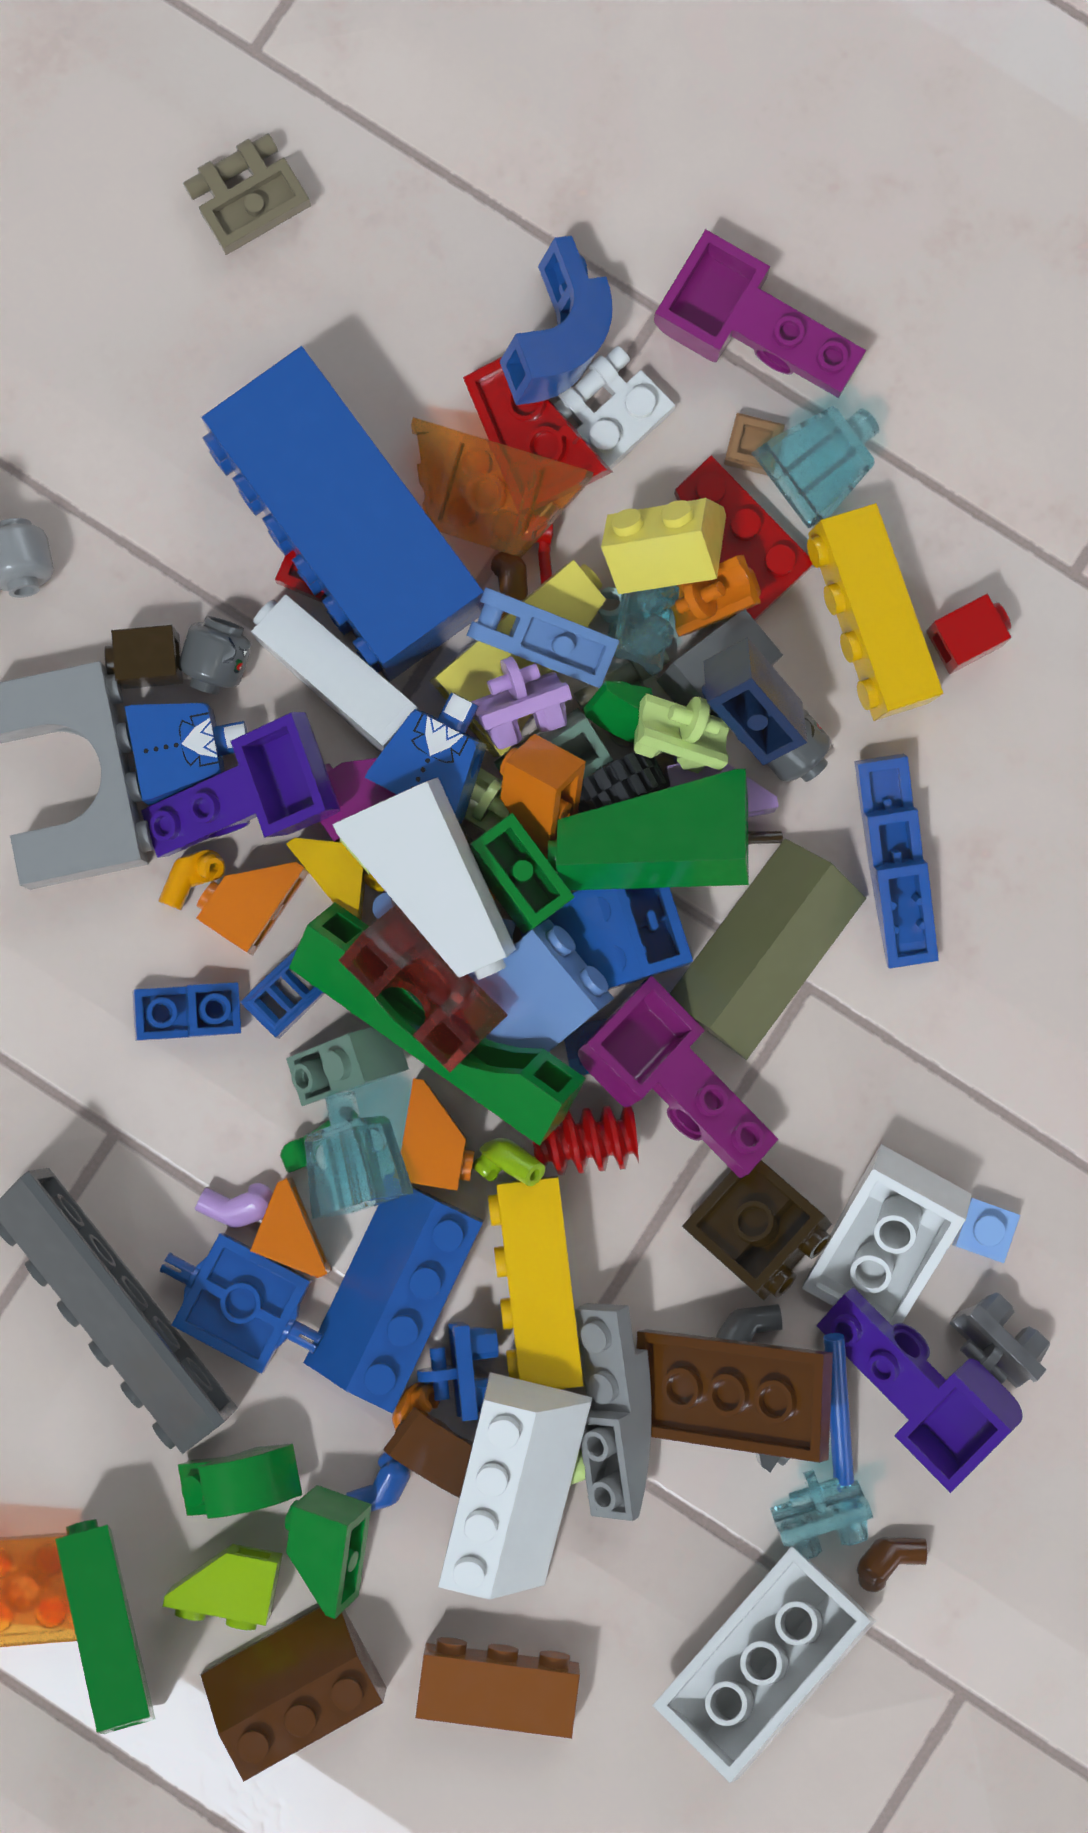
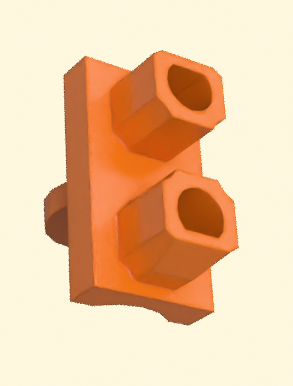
(716, 599)

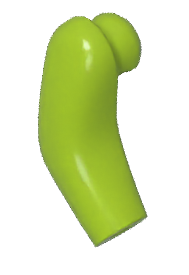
(511, 1158)

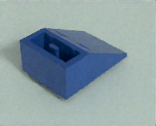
(625, 932)

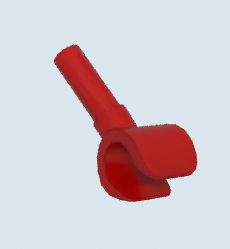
(544, 554)

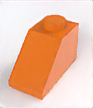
(541, 787)
(249, 903)
(433, 1142)

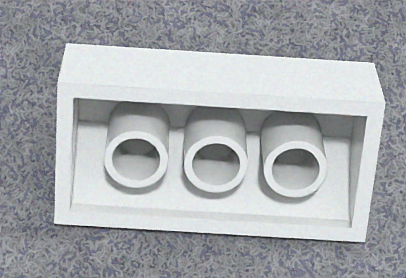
(514, 1488)
(763, 1664)

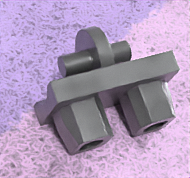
(997, 1349)

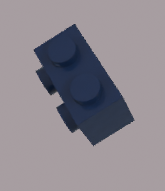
(754, 701)

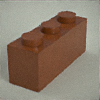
(498, 1688)

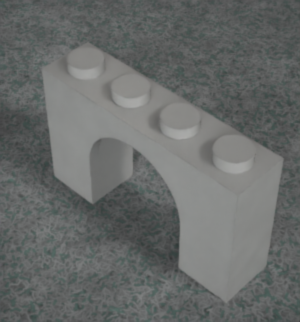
(109, 831)

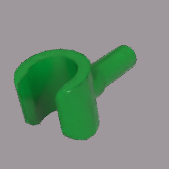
(294, 1153)

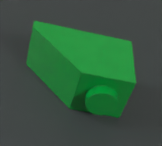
(329, 1545)

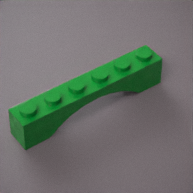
(515, 1083)

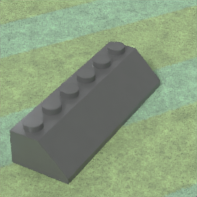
(113, 1310)

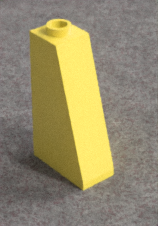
(567, 593)

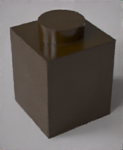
(144, 657)

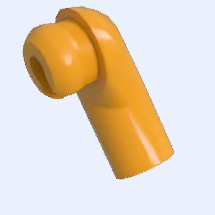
(189, 872)

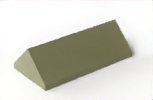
(767, 947)

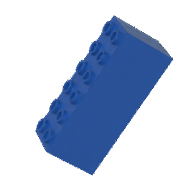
(342, 514)

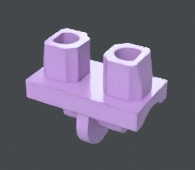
(518, 695)

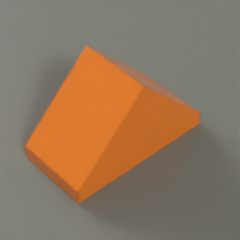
(288, 1233)

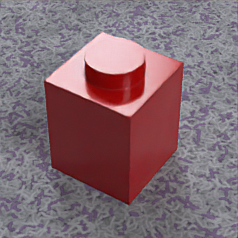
(970, 633)

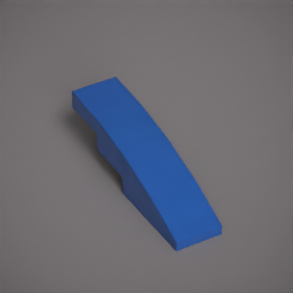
(896, 861)

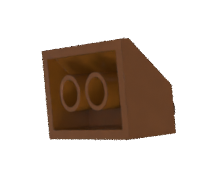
(291, 1690)

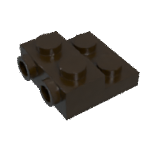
(759, 1229)

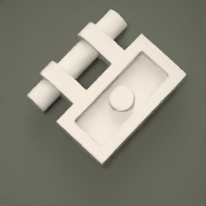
(625, 418)

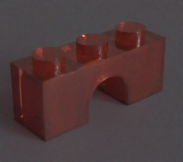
(455, 1008)

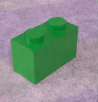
(519, 874)

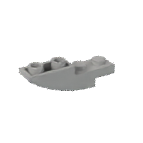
(619, 1417)

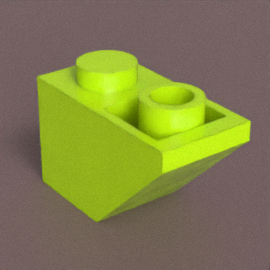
(231, 1586)

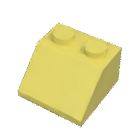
(664, 544)

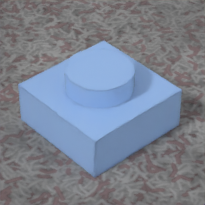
(987, 1230)

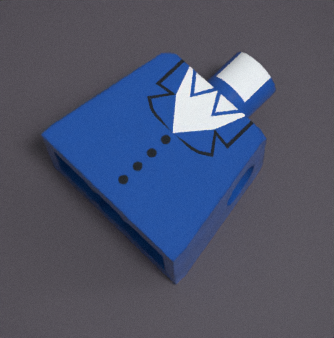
(177, 746)
(432, 749)

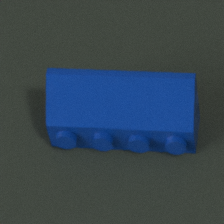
(393, 1296)

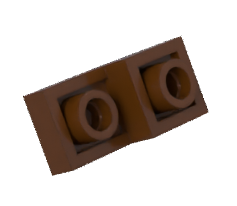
(431, 1450)

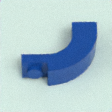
(554, 359)

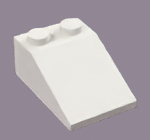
(890, 1236)

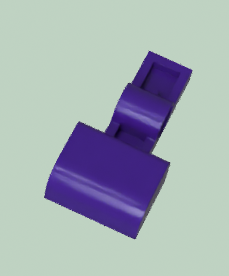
(276, 780)
(949, 1420)

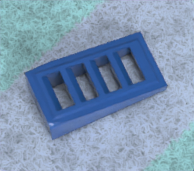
(264, 1015)

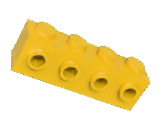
(873, 612)
(538, 1283)

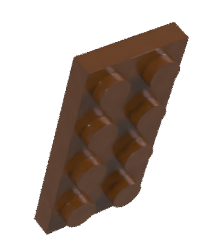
(739, 1394)

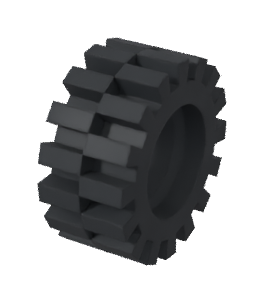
(621, 781)

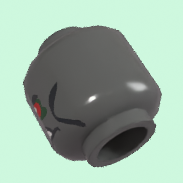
(214, 654)
(807, 759)

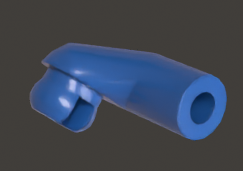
(387, 1485)

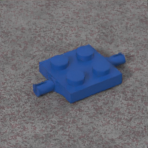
(241, 1303)

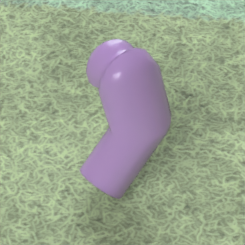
(236, 1211)

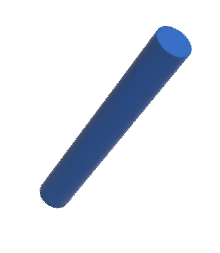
(840, 1415)

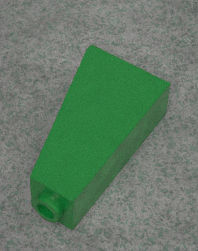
(660, 839)
(104, 1628)

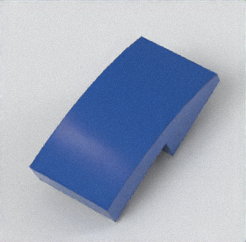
(186, 1011)

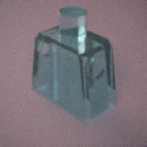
(819, 461)
(353, 1161)

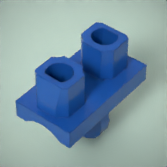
(465, 1346)

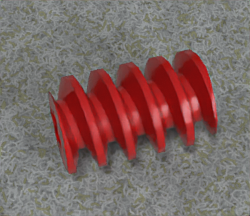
(590, 1140)

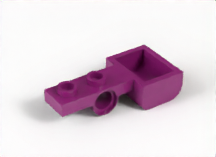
(722, 299)
(649, 1048)

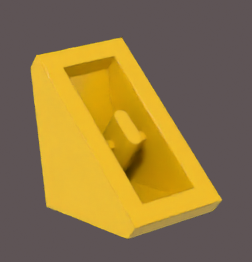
(333, 870)

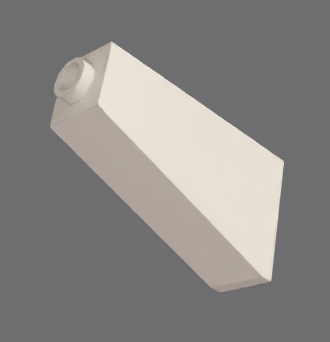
(332, 671)
(431, 874)

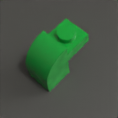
(240, 1481)

